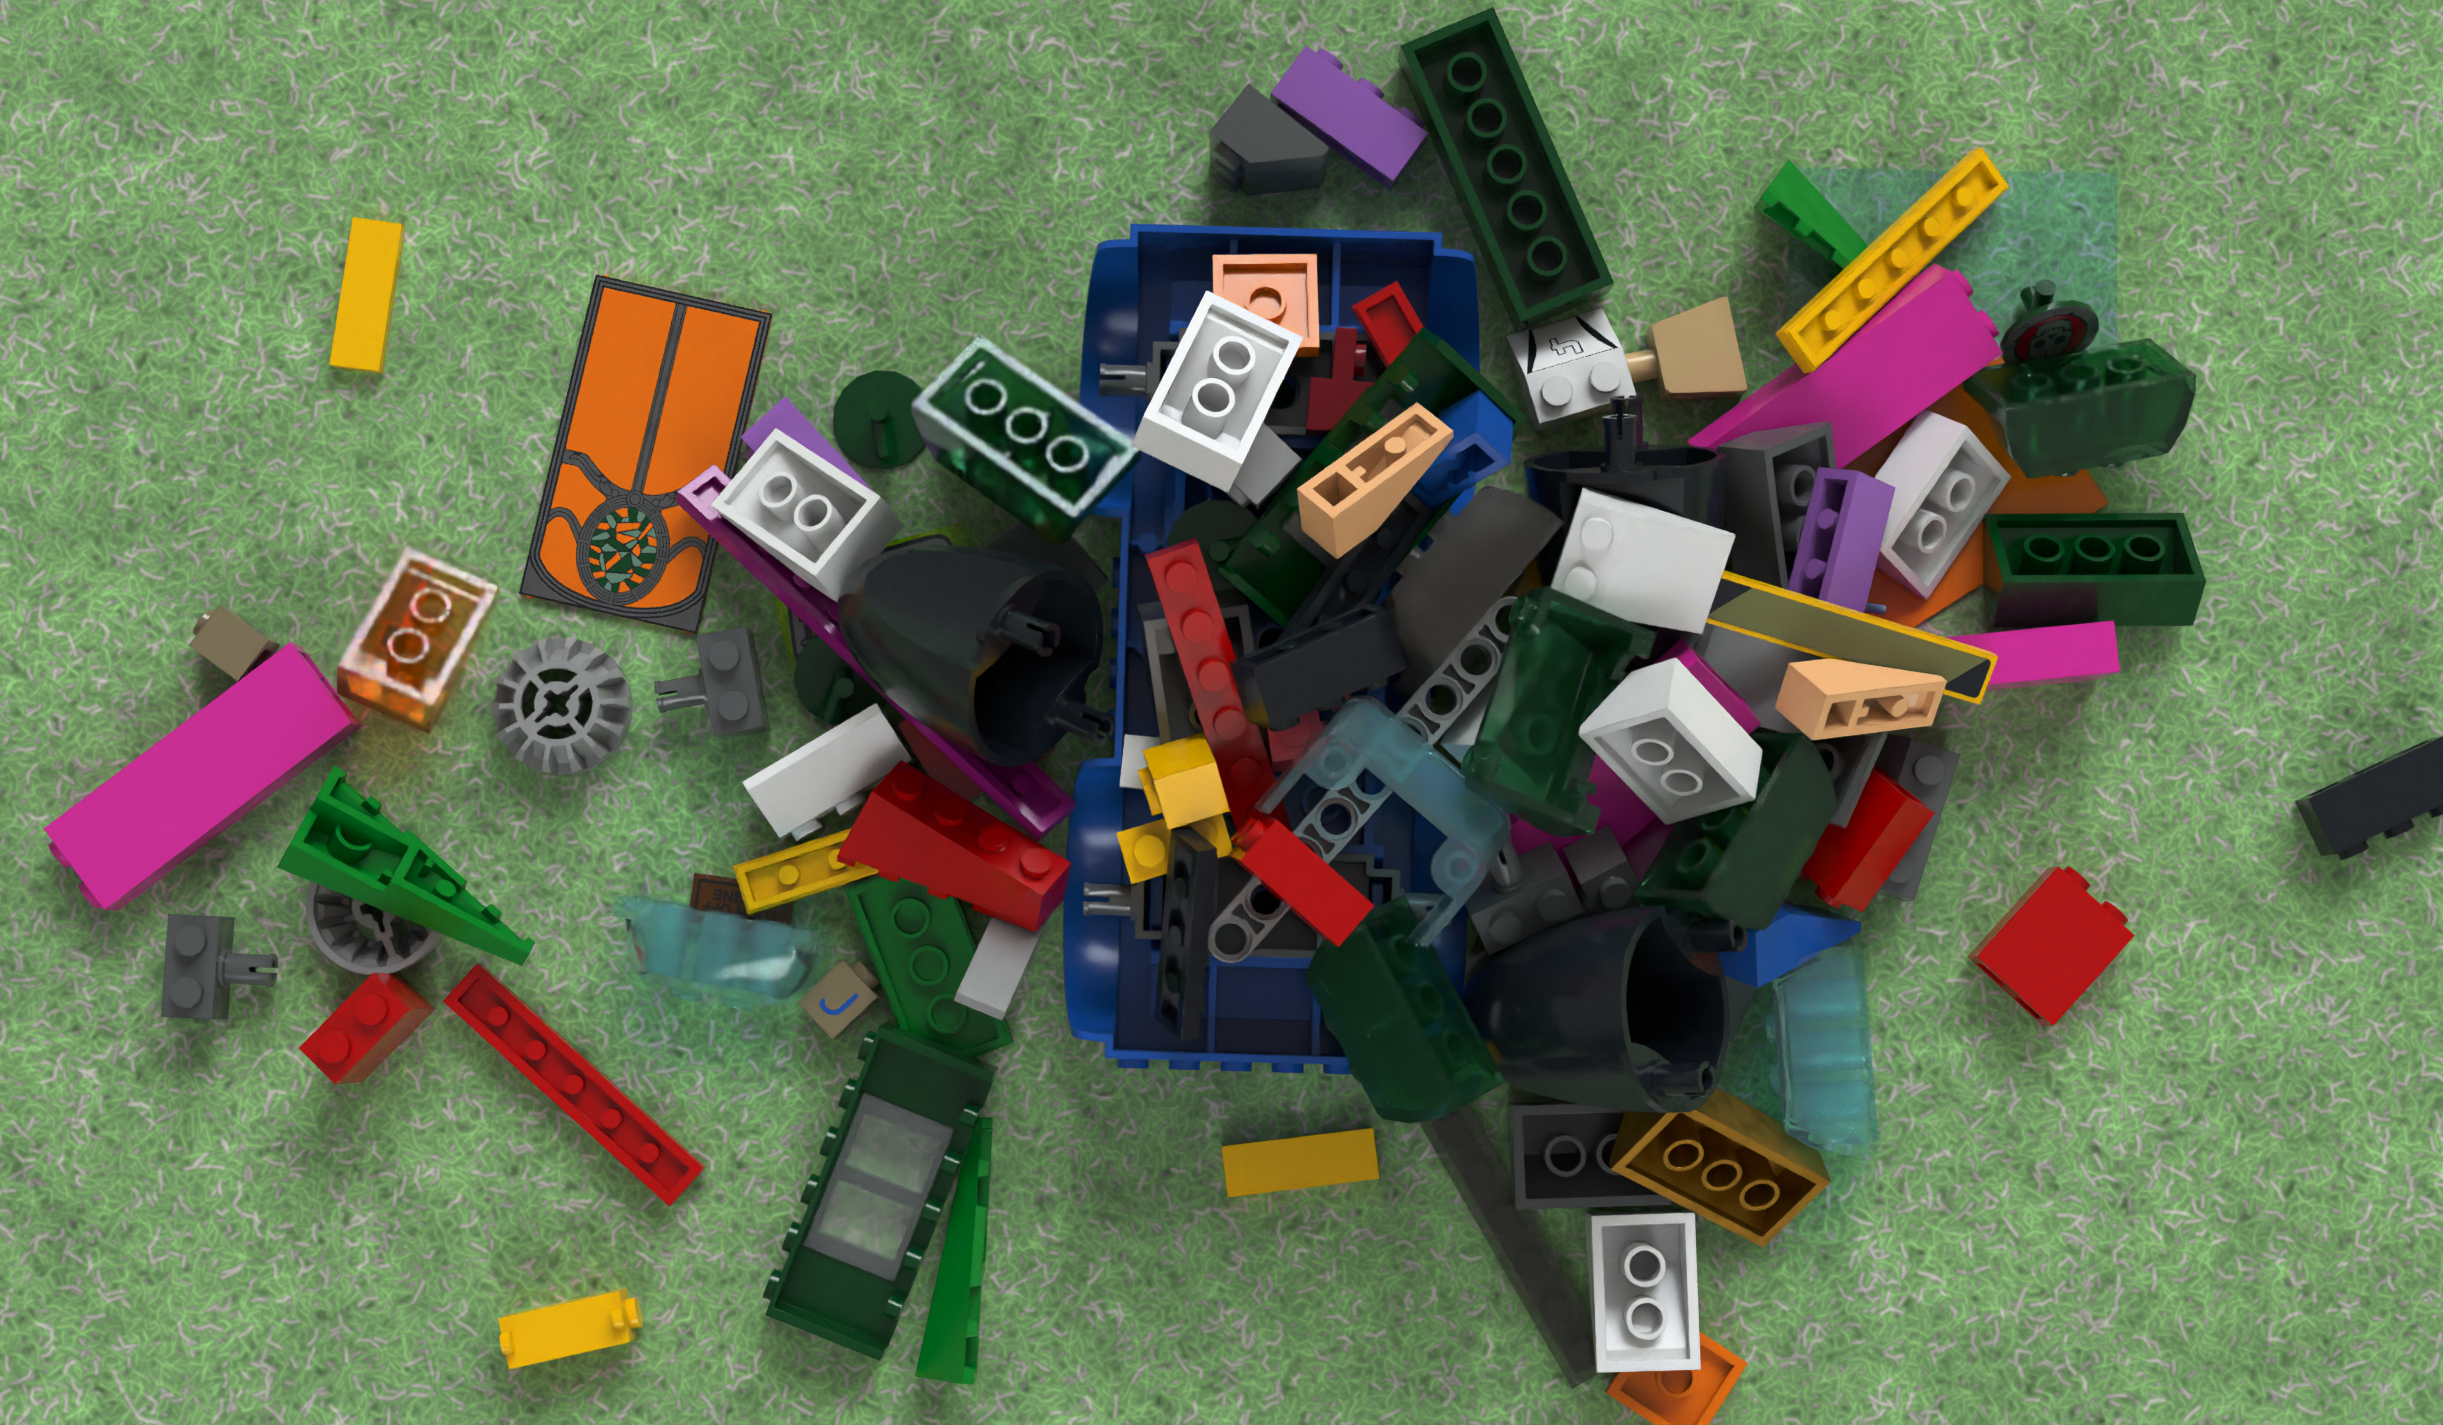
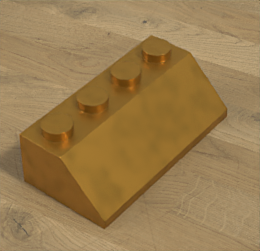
(1722, 1164)

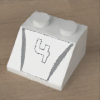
(1570, 369)

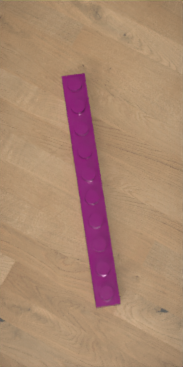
(1020, 791)

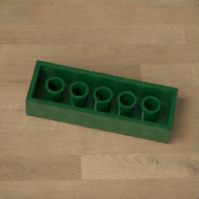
(1504, 169)

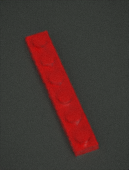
(1205, 658)
(574, 1084)

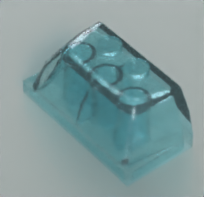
(720, 952)
(1825, 1052)

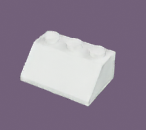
(1940, 497)
(1674, 743)
(828, 773)

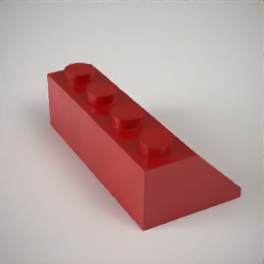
(955, 849)

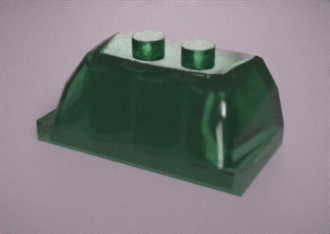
(2086, 406)
(1021, 441)
(1751, 853)
(1400, 1019)

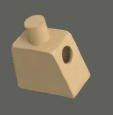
(1692, 355)

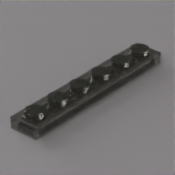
(1515, 1242)

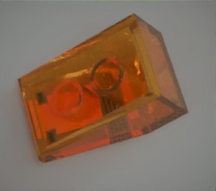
(415, 640)

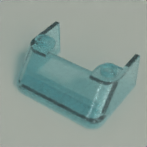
(1372, 737)

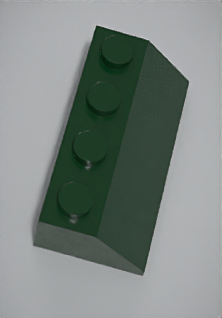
(2090, 569)

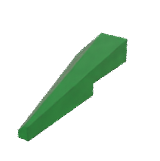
(1810, 218)
(366, 857)
(953, 1320)

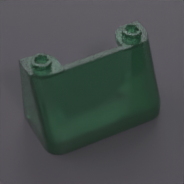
(1550, 679)

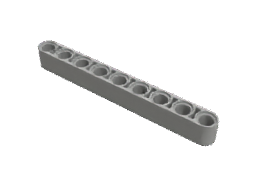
(1359, 805)

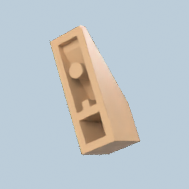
(1370, 480)
(1856, 698)

